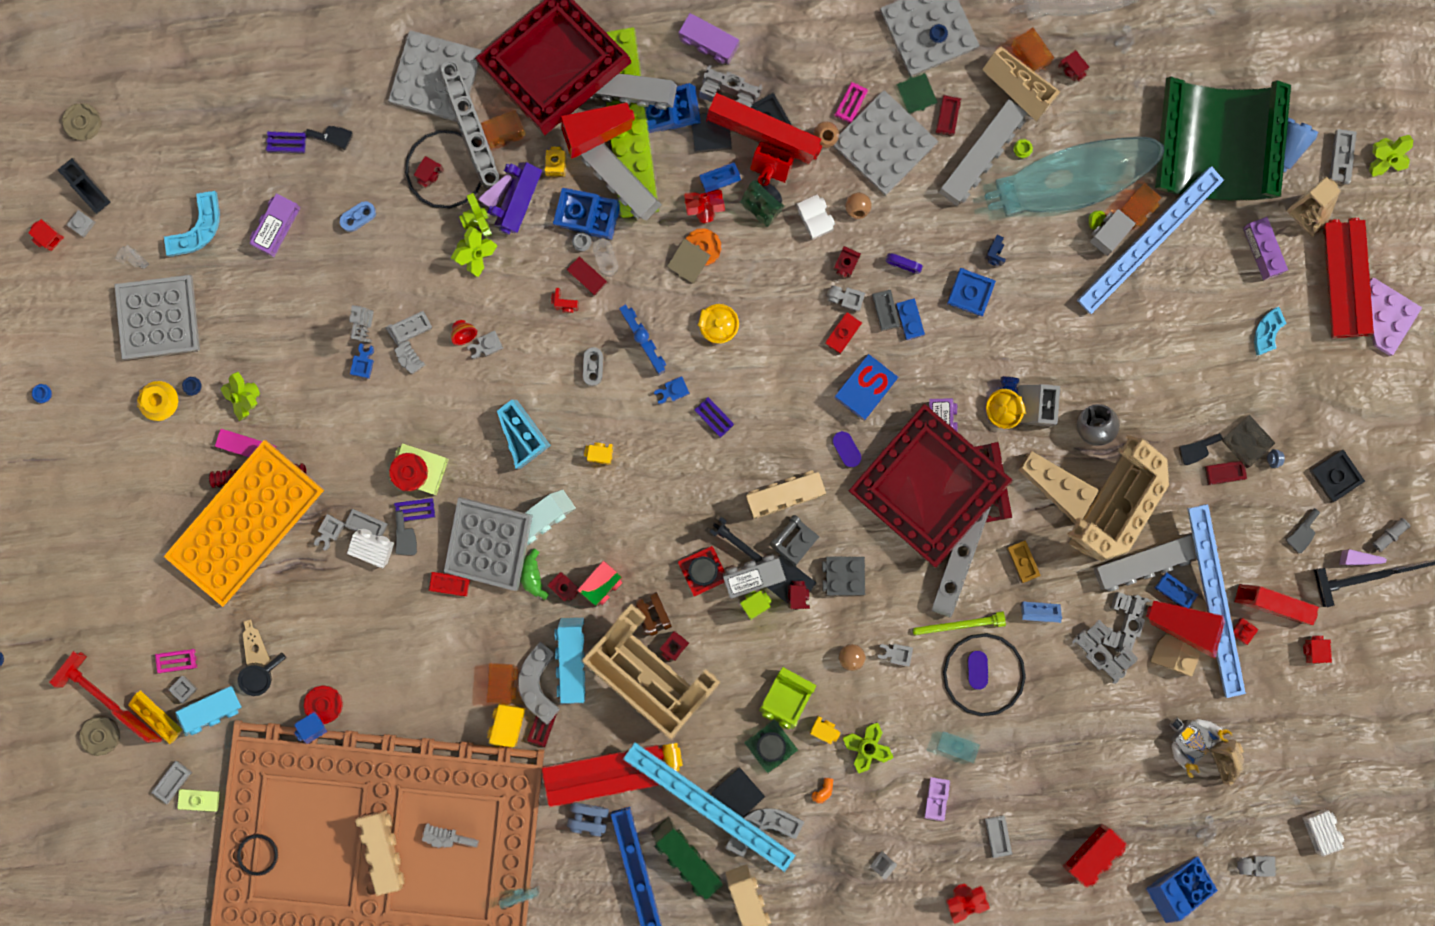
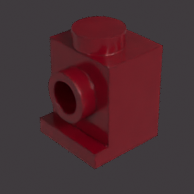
(1074, 66)
(428, 172)
(846, 254)
(556, 585)
(798, 595)
(676, 639)

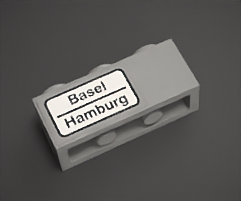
(753, 576)

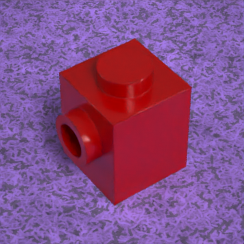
(45, 235)
(1318, 650)

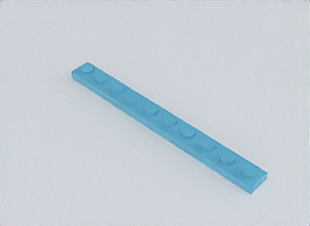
(709, 806)

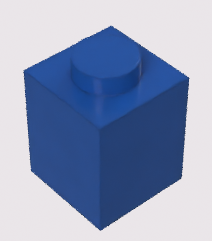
(310, 728)

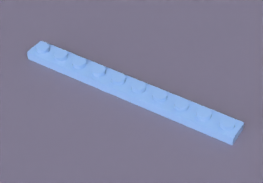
(1150, 240)
(1216, 598)

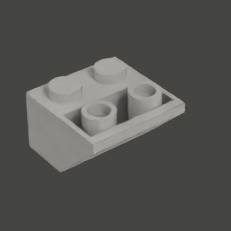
(1040, 404)

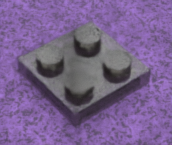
(1248, 441)

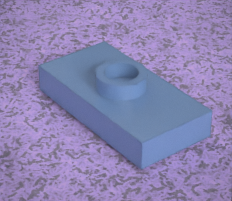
(1041, 612)

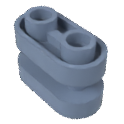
(595, 827)

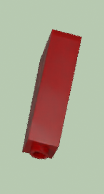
(594, 127)
(1276, 604)
(1191, 626)

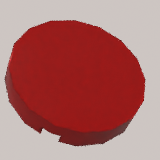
(408, 472)
(324, 702)

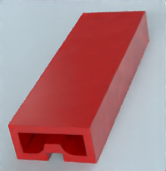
(764, 128)
(1348, 278)
(595, 777)

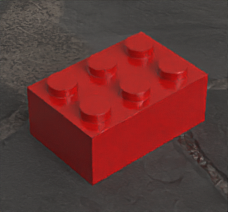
(1095, 855)

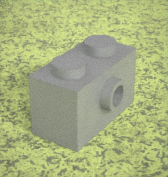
(1112, 232)

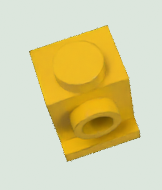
(555, 168)
(599, 453)
(825, 731)

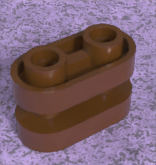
(649, 625)

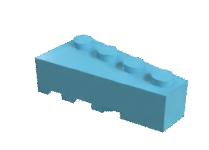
(570, 660)

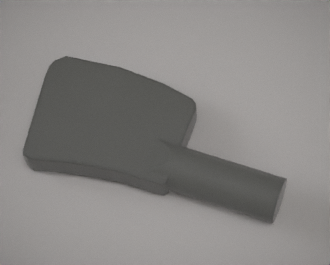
(1303, 535)
(405, 537)

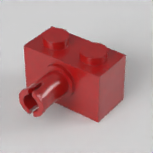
(771, 163)

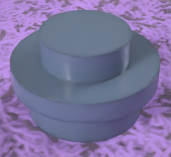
(1275, 458)

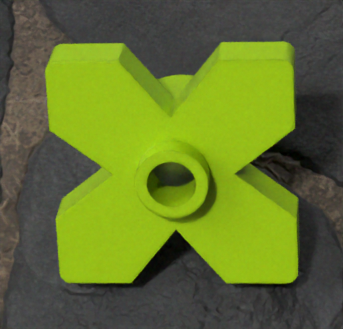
(1389, 154)
(475, 216)
(472, 249)
(241, 395)
(863, 758)

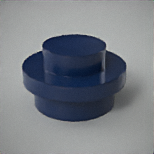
(938, 33)
(191, 386)

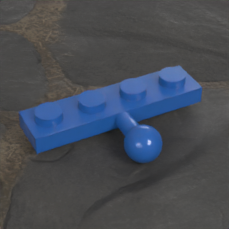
(641, 336)

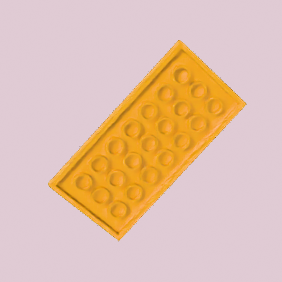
(244, 523)

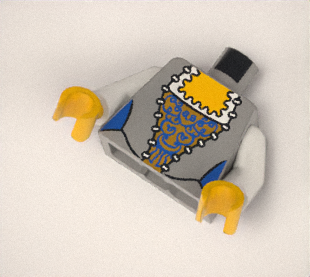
(1194, 741)

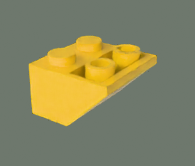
(506, 725)

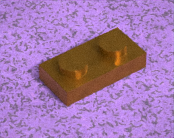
(1023, 561)

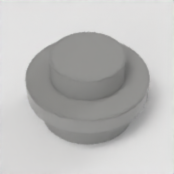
(581, 241)

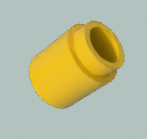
(672, 756)

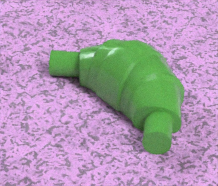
(531, 576)

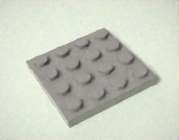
(910, 27)
(419, 79)
(885, 143)
(157, 317)
(488, 543)

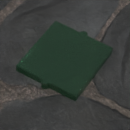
(917, 93)

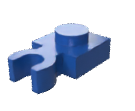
(362, 365)
(675, 389)

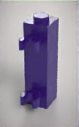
(517, 197)

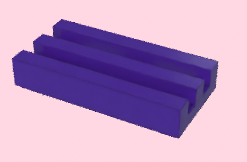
(270, 141)
(712, 426)
(415, 502)

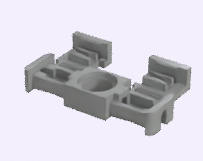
(717, 79)
(363, 317)
(1136, 609)
(1112, 667)

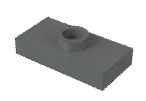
(885, 310)

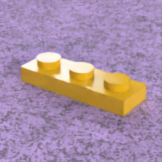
(155, 717)

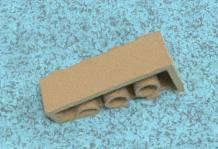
(1021, 83)
(785, 495)
(381, 852)

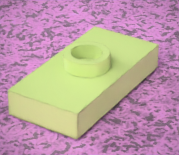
(198, 800)

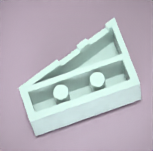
(548, 512)

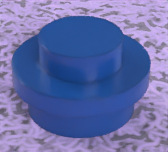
(41, 393)

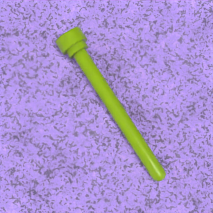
(997, 619)

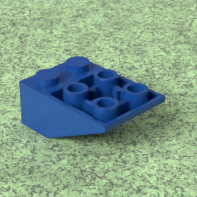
(1181, 890)

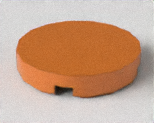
(708, 242)

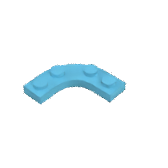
(202, 232)

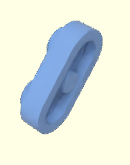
(357, 214)

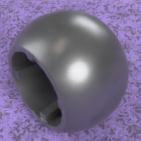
(1098, 425)

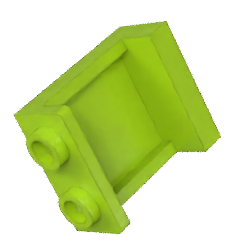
(787, 698)

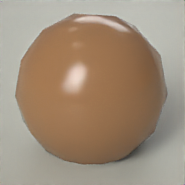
(828, 133)
(858, 205)
(852, 657)

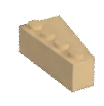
(1315, 206)
(1059, 486)
(745, 896)

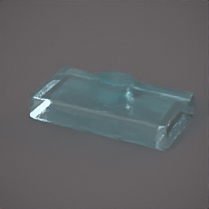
(958, 747)
(519, 896)

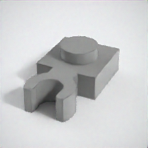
(488, 344)
(330, 529)
(899, 654)

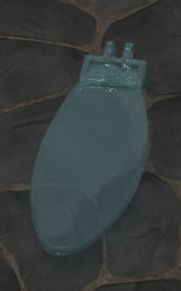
(1077, 176)

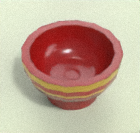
(462, 332)

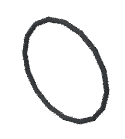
(407, 170)
(946, 680)

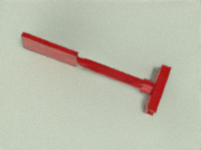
(69, 670)

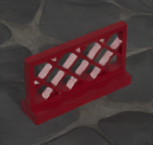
(1003, 500)

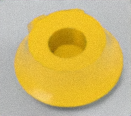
(718, 323)
(157, 400)
(1005, 408)

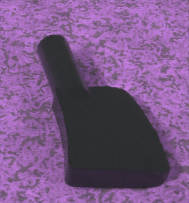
(333, 135)
(1198, 450)

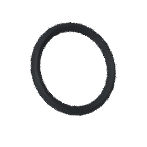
(240, 849)

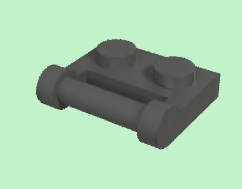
(800, 543)

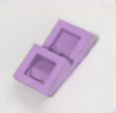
(937, 799)

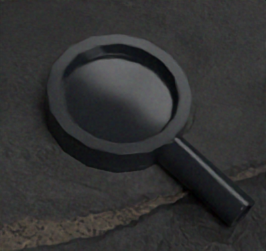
(256, 678)

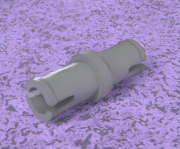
(1391, 534)

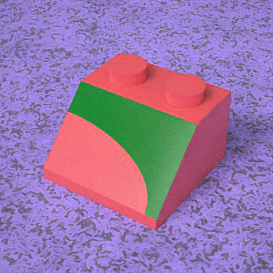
(600, 584)

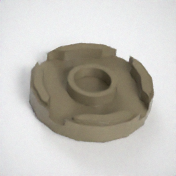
(81, 121)
(99, 736)

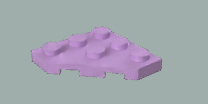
(1391, 316)

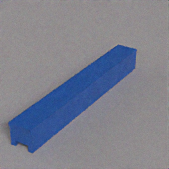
(636, 867)

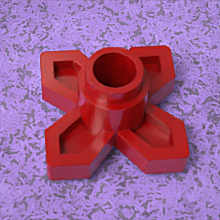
(704, 204)
(966, 902)

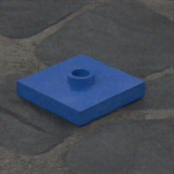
(971, 292)

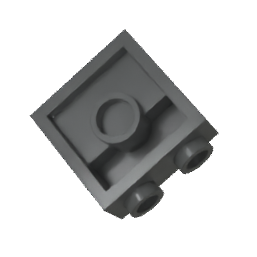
(844, 576)

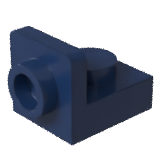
(995, 248)

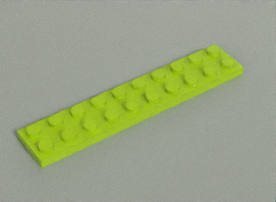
(634, 145)

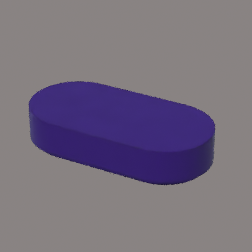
(904, 263)
(846, 449)
(977, 670)

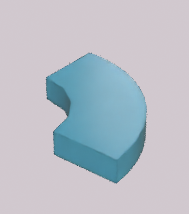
(1266, 331)

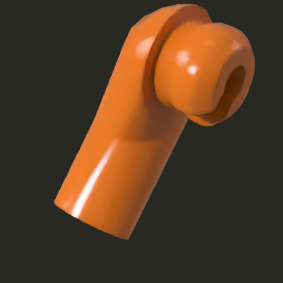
(824, 793)

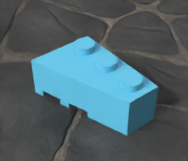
(521, 433)
(208, 711)

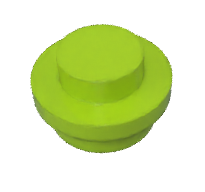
(1023, 148)

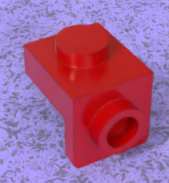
(565, 305)

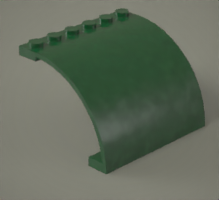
(1229, 129)

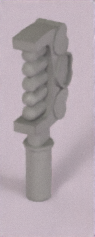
(407, 356)
(442, 837)

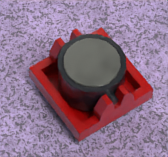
(702, 571)

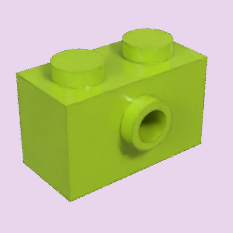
(755, 603)

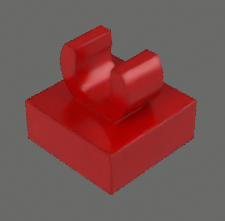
(1244, 631)

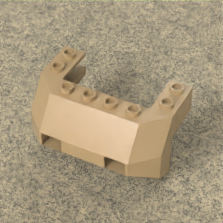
(1123, 502)
(644, 678)

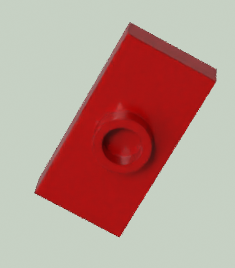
(843, 333)
(449, 584)

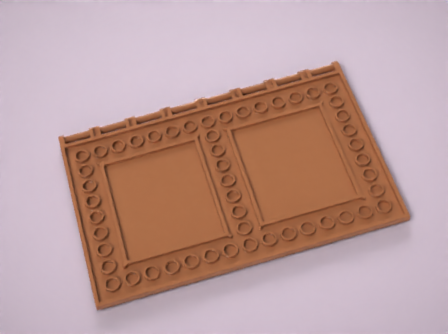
(310, 805)

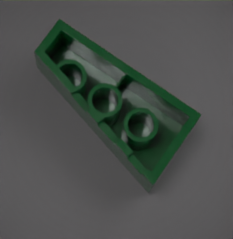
(686, 859)

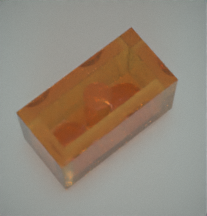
(1032, 50)
(503, 129)
(1140, 204)
(501, 683)

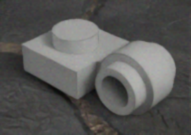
(851, 299)
(1261, 865)

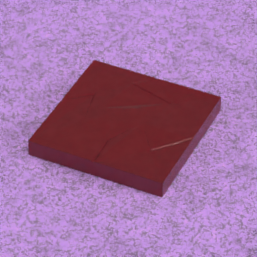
(553, 61)
(930, 485)

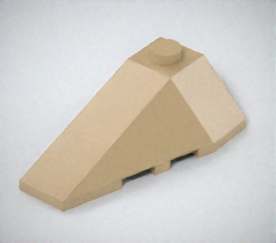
(1176, 654)
(1228, 760)

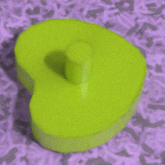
(1096, 219)

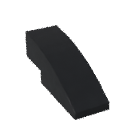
(84, 185)

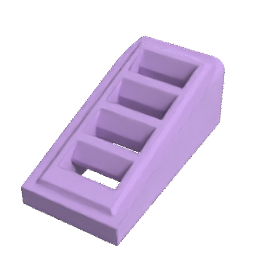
(496, 192)
(1352, 557)

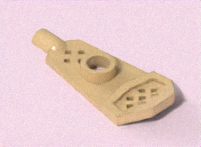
(261, 655)

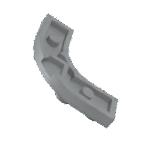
(529, 683)
(768, 819)

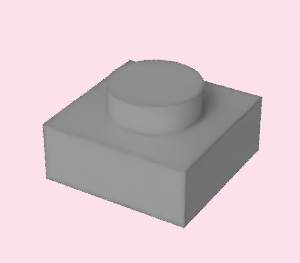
(81, 223)
(182, 689)
(883, 865)

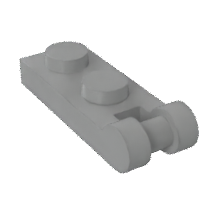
(1343, 155)

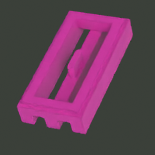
(844, 117)
(192, 658)

